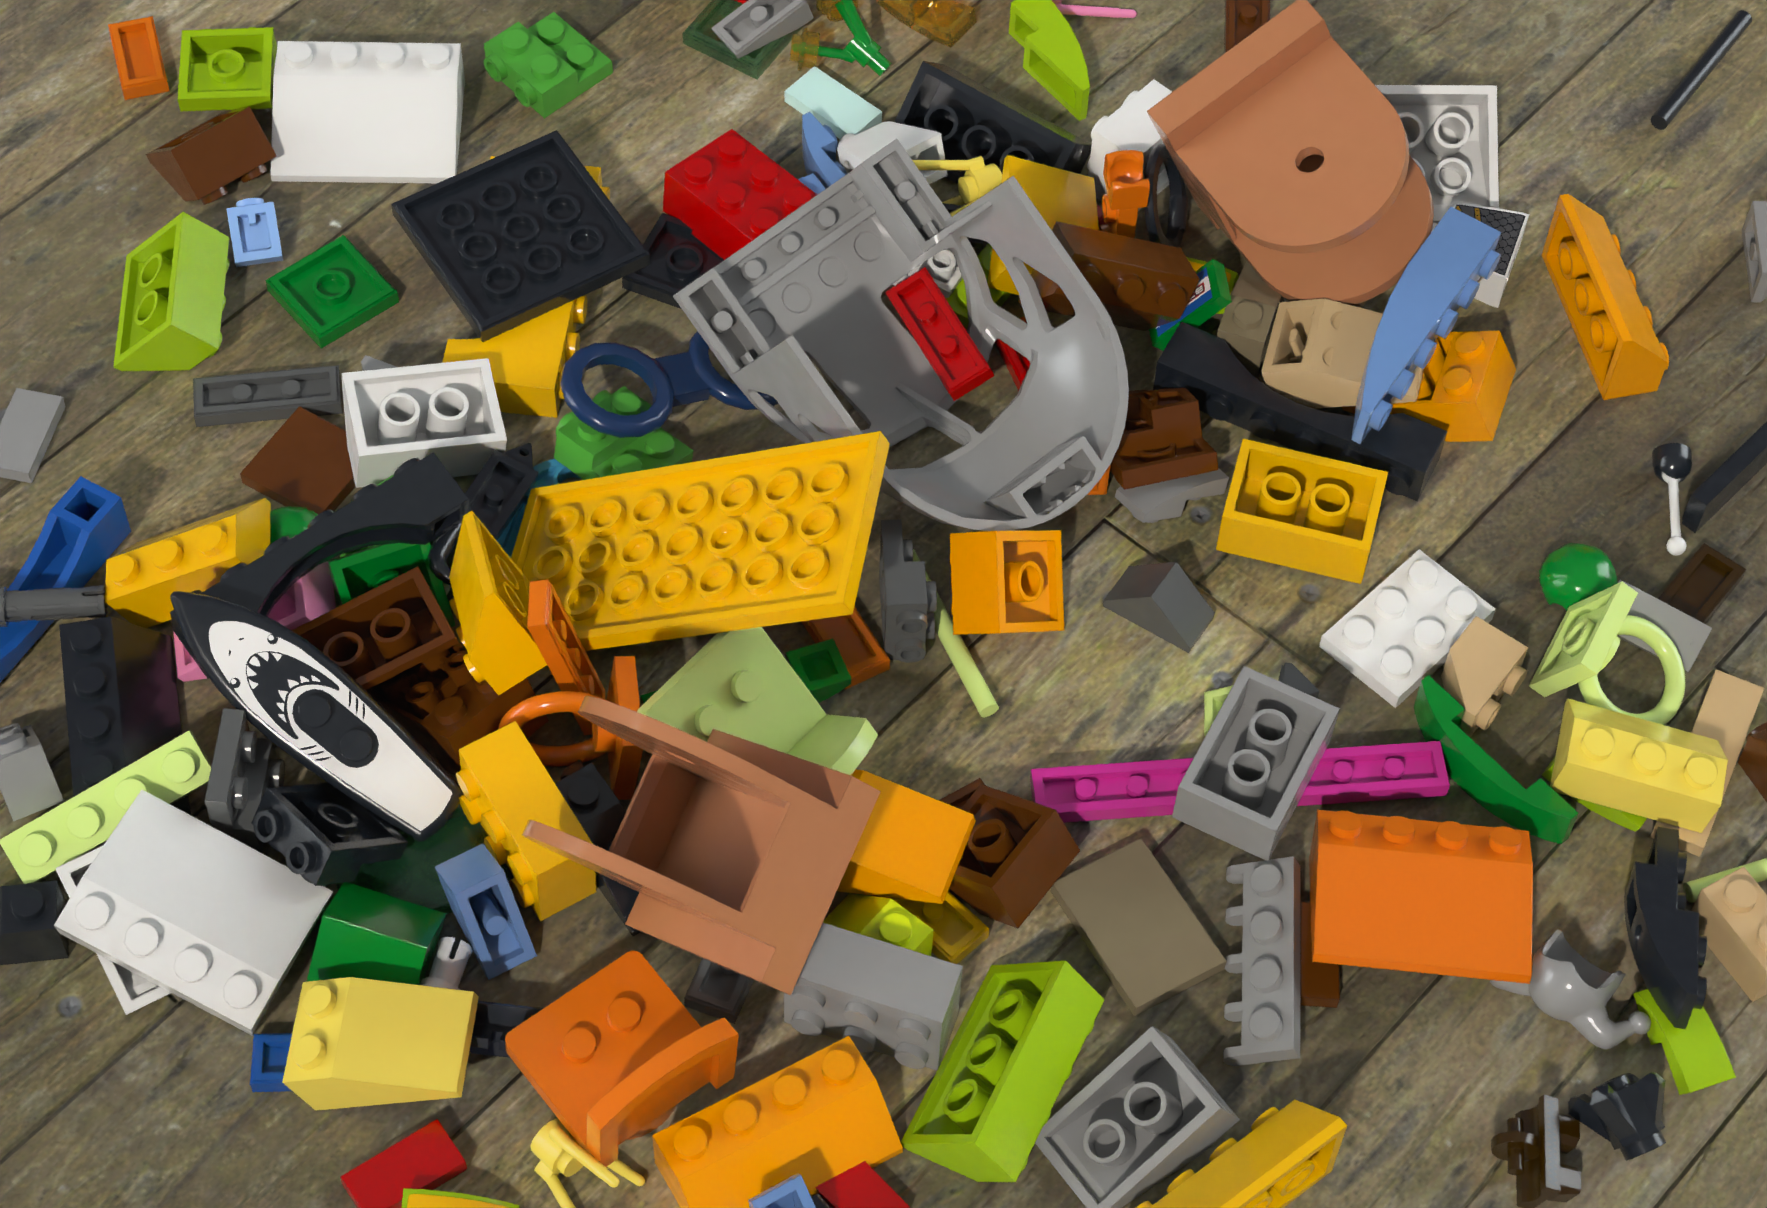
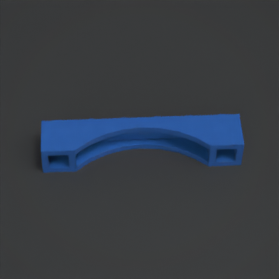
(70, 549)

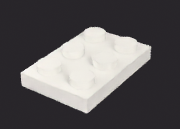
(1404, 627)

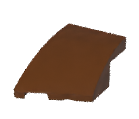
(1161, 439)

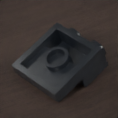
(324, 832)

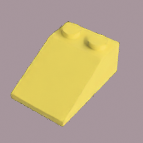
(378, 1043)

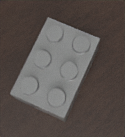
(1255, 763)
(877, 996)

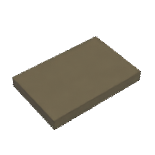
(1138, 926)

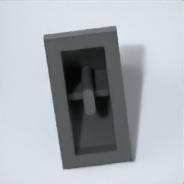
(1161, 602)

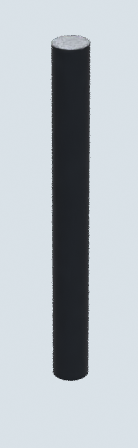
(1701, 70)

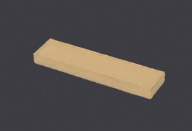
(1726, 718)

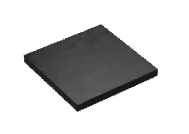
(520, 235)

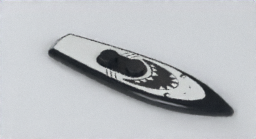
(318, 713)

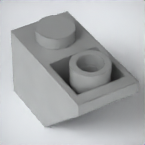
(25, 773)

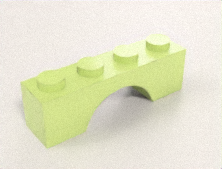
(94, 814)

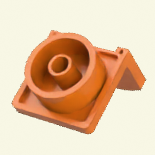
(619, 1055)

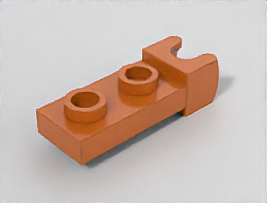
(1125, 191)

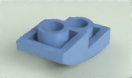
(819, 151)

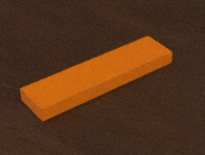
(561, 645)

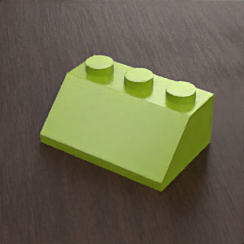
(173, 298)

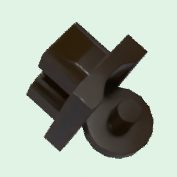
(1534, 1151)

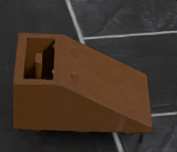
(447, 706)

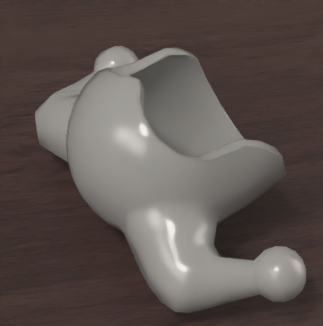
(1576, 992)

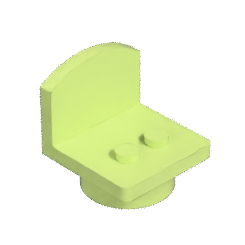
(753, 693)

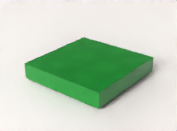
(332, 291)

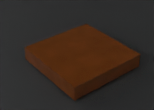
(303, 464)

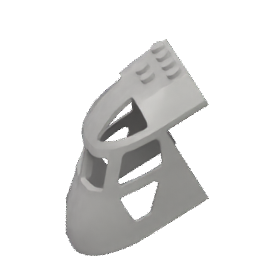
(817, 293)

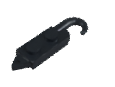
(494, 500)

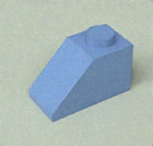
(486, 910)

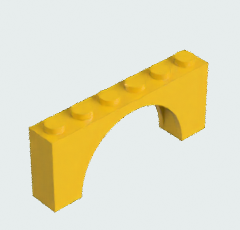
(531, 356)

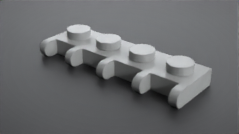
(1267, 962)

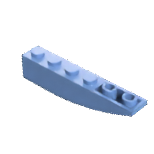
(1421, 309)

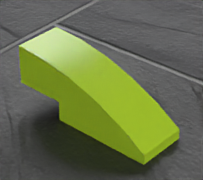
(1051, 52)

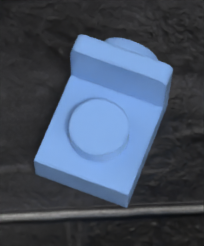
(254, 232)

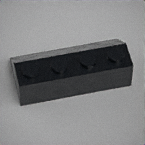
(985, 123)
(117, 697)

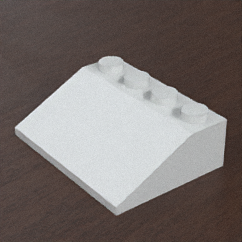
(366, 112)
(1451, 140)
(193, 911)

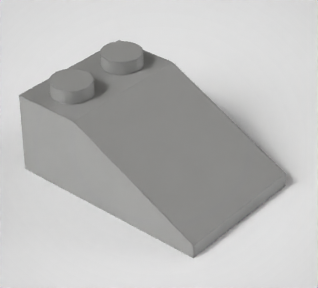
(1135, 1124)

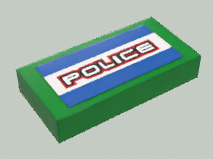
(1207, 299)

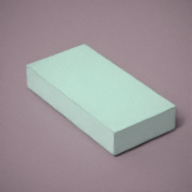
(832, 103)

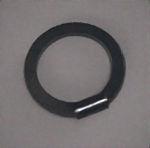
(1177, 201)

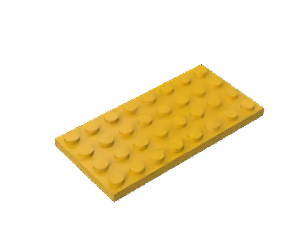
(707, 542)

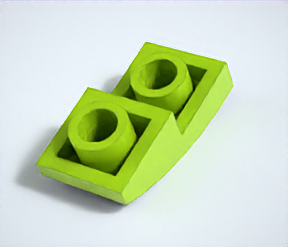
(1694, 1053)

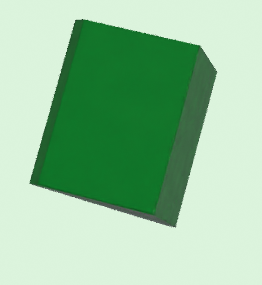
(376, 565)
(374, 938)

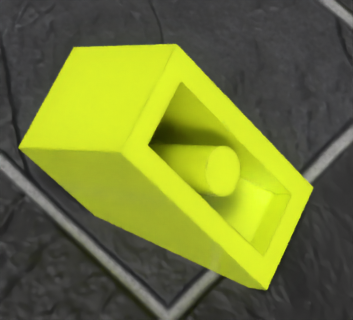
(882, 920)

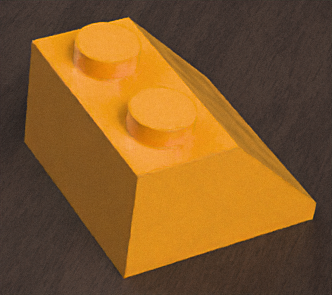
(1006, 582)

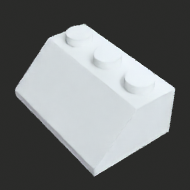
(420, 412)

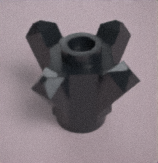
(1624, 1112)

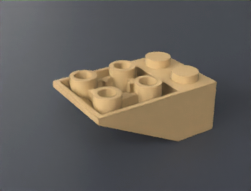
(1322, 352)

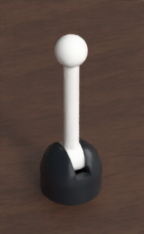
(1672, 465)

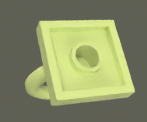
(1590, 640)

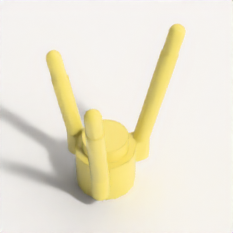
(974, 184)
(563, 1155)

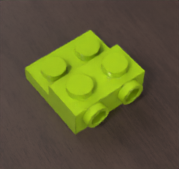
(226, 69)

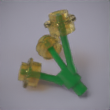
(861, 48)

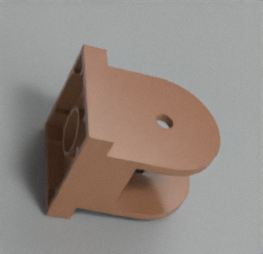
(1300, 162)
(725, 845)

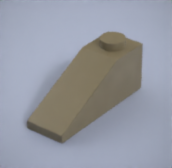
(1250, 319)

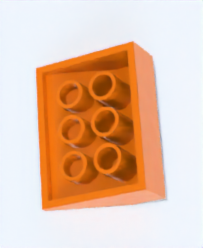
(1421, 896)

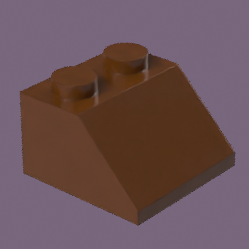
(214, 155)
(1011, 855)

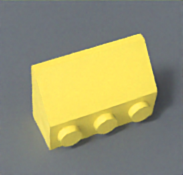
(1638, 766)

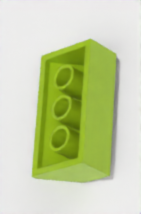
(1004, 1070)

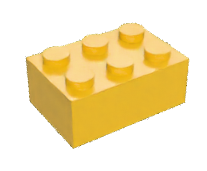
(1301, 511)
(502, 791)

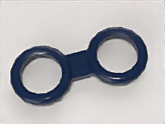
(671, 379)

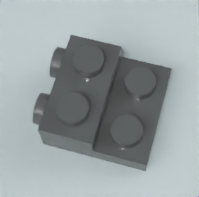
(905, 597)
(239, 777)

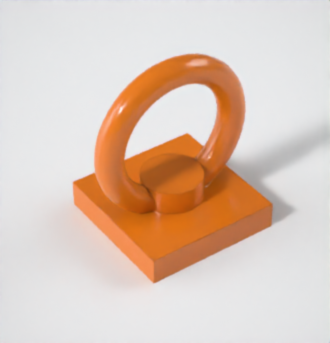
(622, 755)

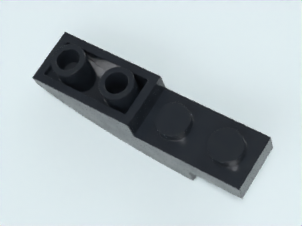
(1664, 933)

